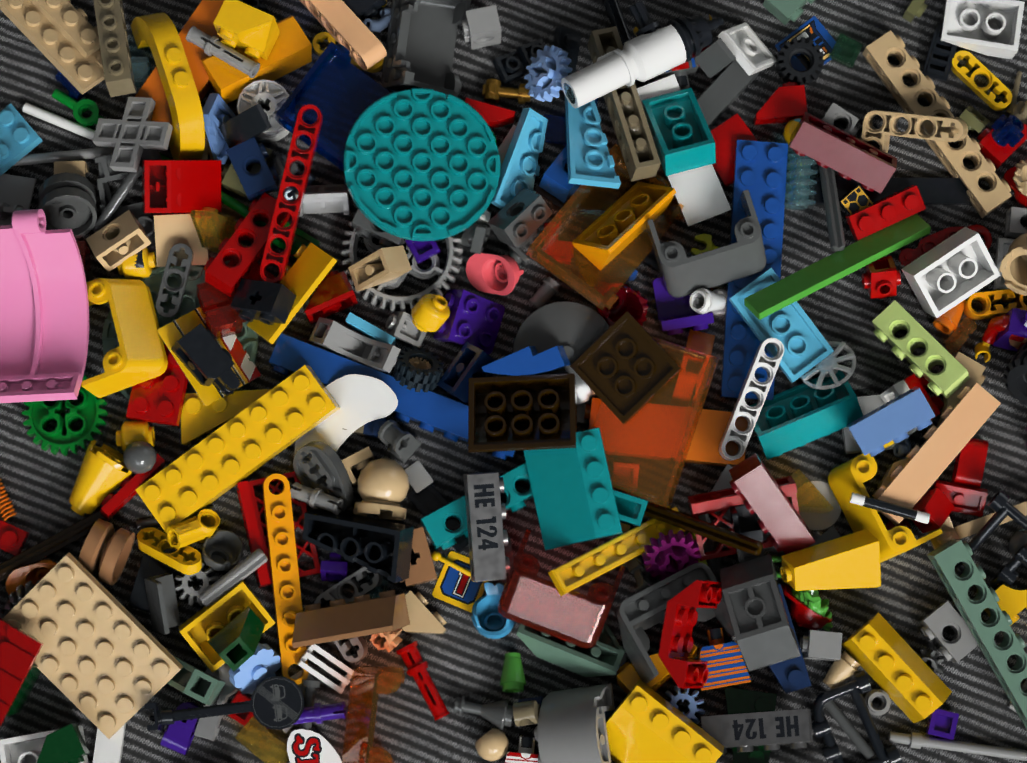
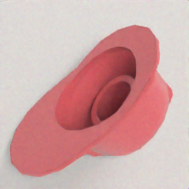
(493, 273)

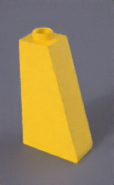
(835, 564)

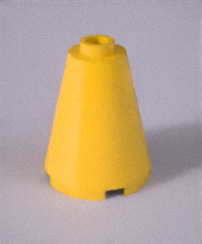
(97, 478)

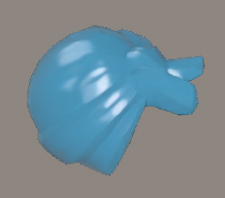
(486, 615)

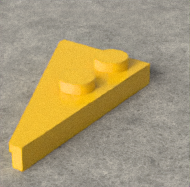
(202, 419)

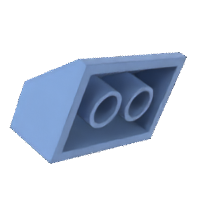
(891, 422)

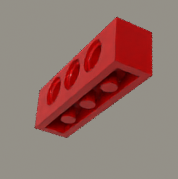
(228, 278)

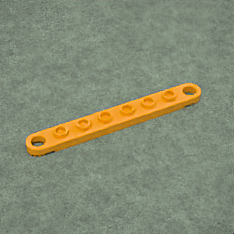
(284, 572)

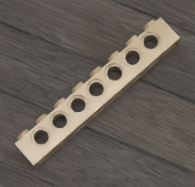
(952, 158)

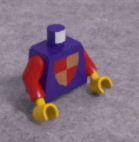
(1005, 332)

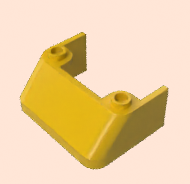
(140, 348)
(850, 478)

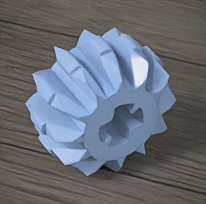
(690, 700)

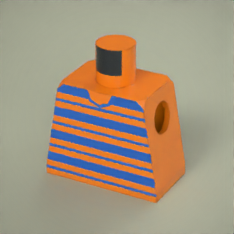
(724, 662)

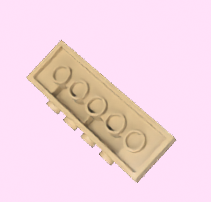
(61, 36)

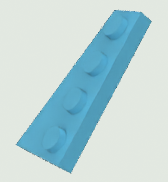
(587, 148)
(521, 159)

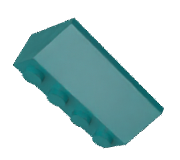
(805, 415)

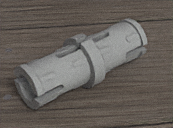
(316, 498)

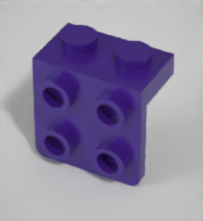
(676, 312)
(471, 320)

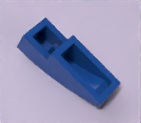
(529, 362)

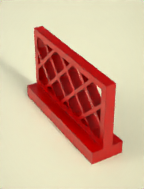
(721, 501)
(255, 532)

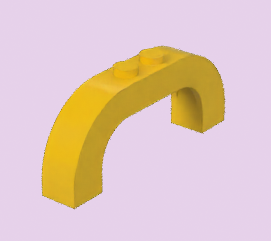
(162, 37)

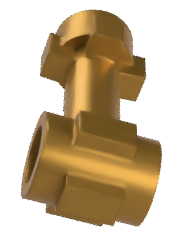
(492, 91)

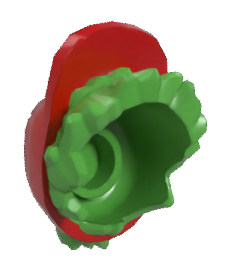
(808, 609)

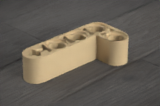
(914, 129)

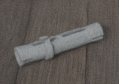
(213, 46)

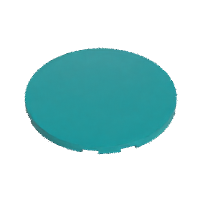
(421, 164)

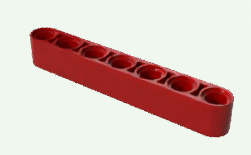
(290, 180)

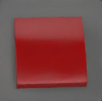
(725, 145)

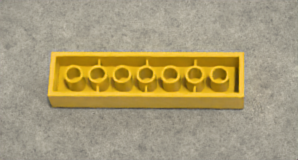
(238, 448)

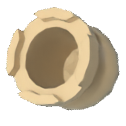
(1015, 266)
(382, 487)

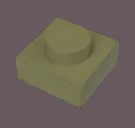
(916, 8)
(974, 119)

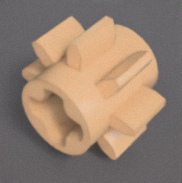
(387, 640)

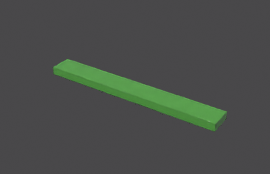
(836, 266)

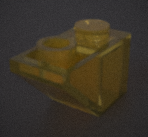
(212, 227)

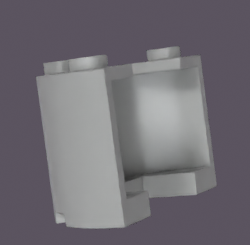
(574, 725)

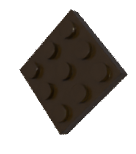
(626, 367)

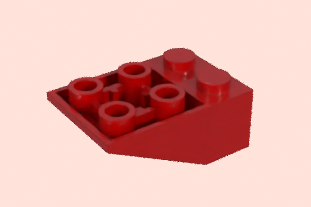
(181, 185)

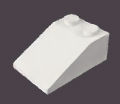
(984, 26)

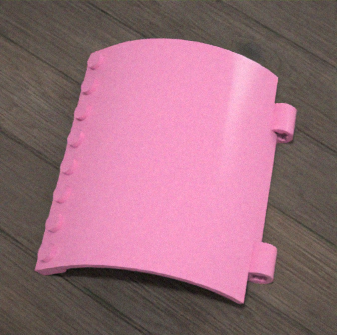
(41, 311)

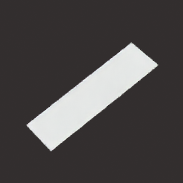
(695, 188)

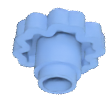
(256, 669)

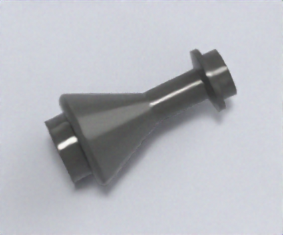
(497, 712)

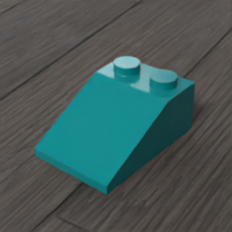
(679, 131)

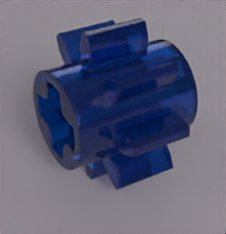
(1007, 130)

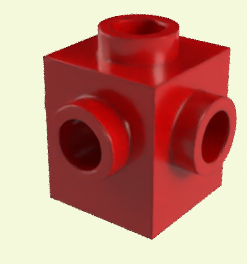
(881, 278)

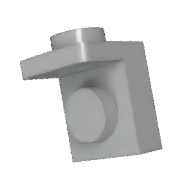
(401, 327)

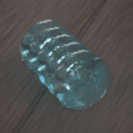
(799, 182)

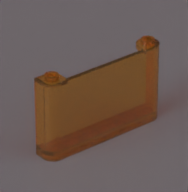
(557, 254)
(652, 447)

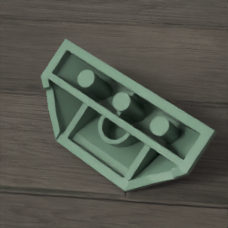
(588, 662)

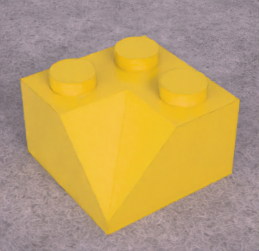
(246, 28)

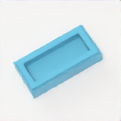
(369, 330)

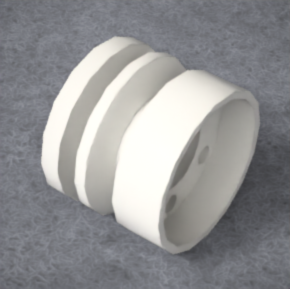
(268, 94)

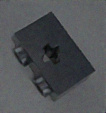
(263, 301)

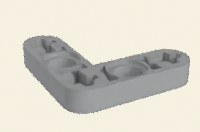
(335, 593)

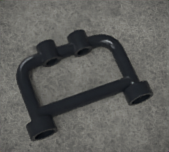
(1002, 508)
(822, 729)

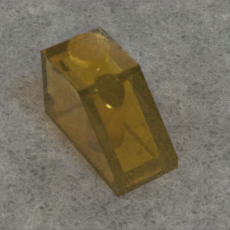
(808, 496)
(263, 742)

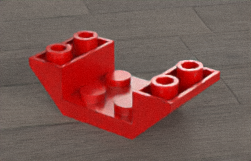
(677, 633)

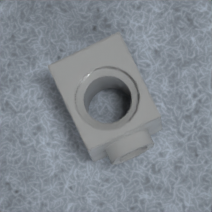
(837, 113)
(1012, 225)

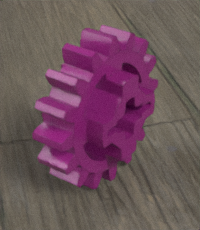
(670, 554)

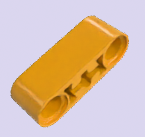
(992, 297)

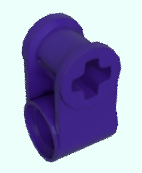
(181, 733)

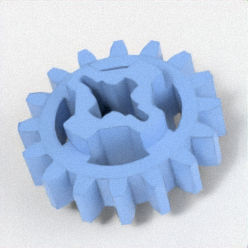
(547, 72)

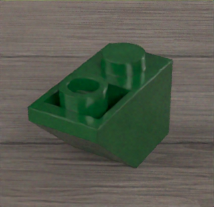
(238, 638)
(64, 746)

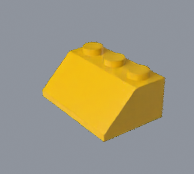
(212, 619)

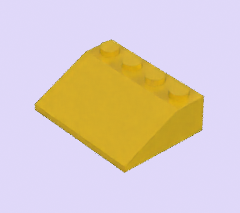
(654, 731)

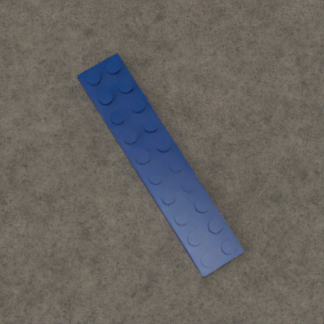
(762, 171)

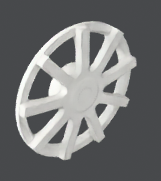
(830, 366)

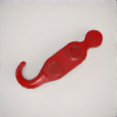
(927, 243)

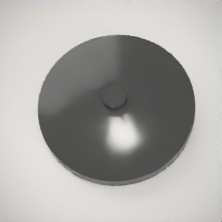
(566, 325)

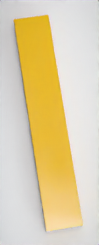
(608, 555)

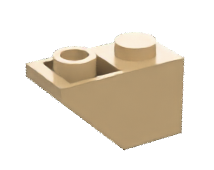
(421, 618)

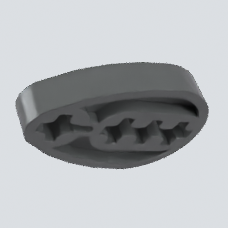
(330, 465)

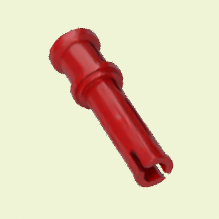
(439, 709)

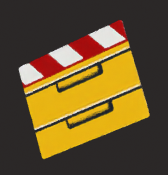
(242, 366)

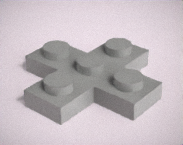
(132, 134)

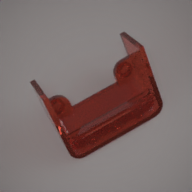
(539, 605)

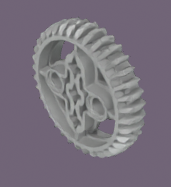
(378, 293)

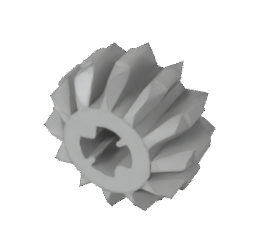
(192, 592)

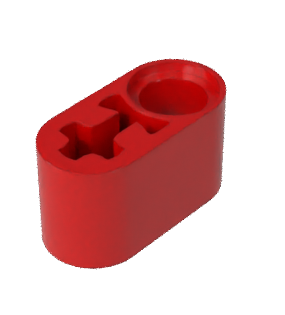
(971, 463)

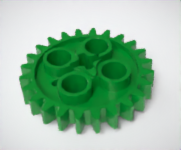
(41, 415)

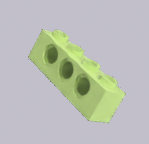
(897, 318)

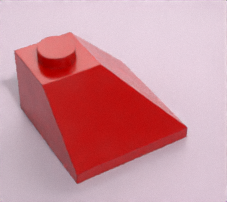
(331, 297)

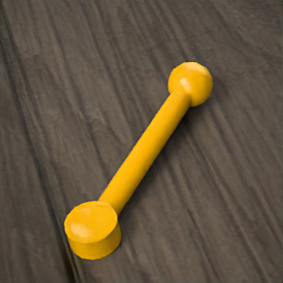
(436, 556)

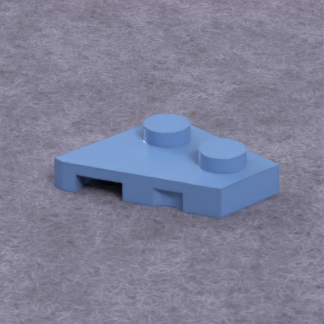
(215, 114)

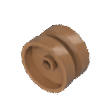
(106, 551)

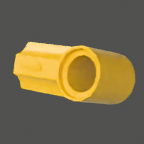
(193, 529)

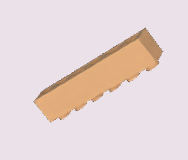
(938, 450)

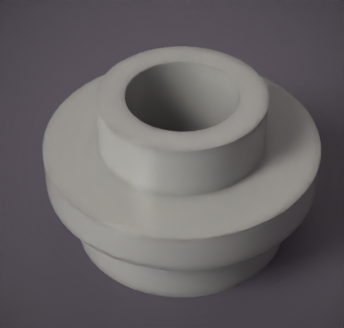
(885, 702)

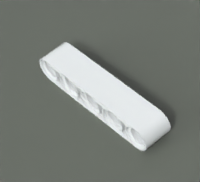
(761, 390)

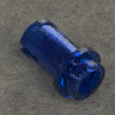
(73, 92)

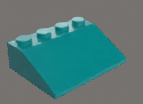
(573, 492)

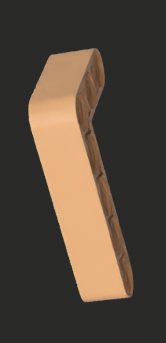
(347, 31)

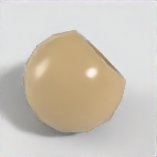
(492, 745)

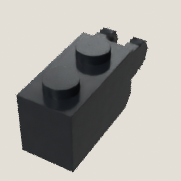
(207, 360)

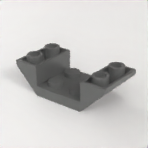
(758, 613)

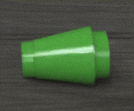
(512, 673)

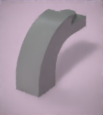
(354, 346)

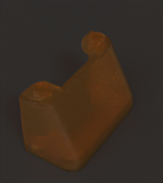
(361, 712)

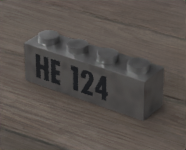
(486, 526)
(760, 729)

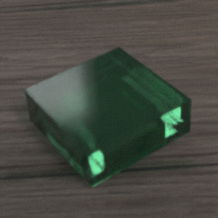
(845, 50)

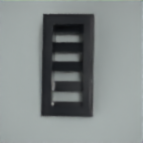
(933, 73)

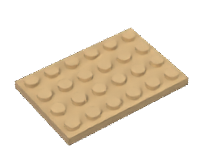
(92, 645)

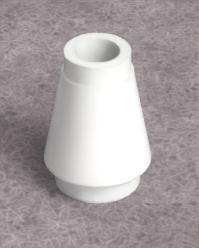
(706, 301)

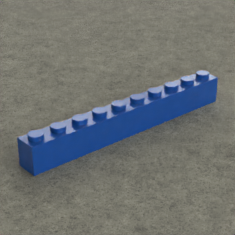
(426, 408)

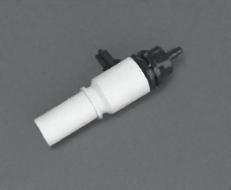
(642, 57)

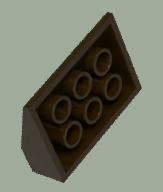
(522, 413)

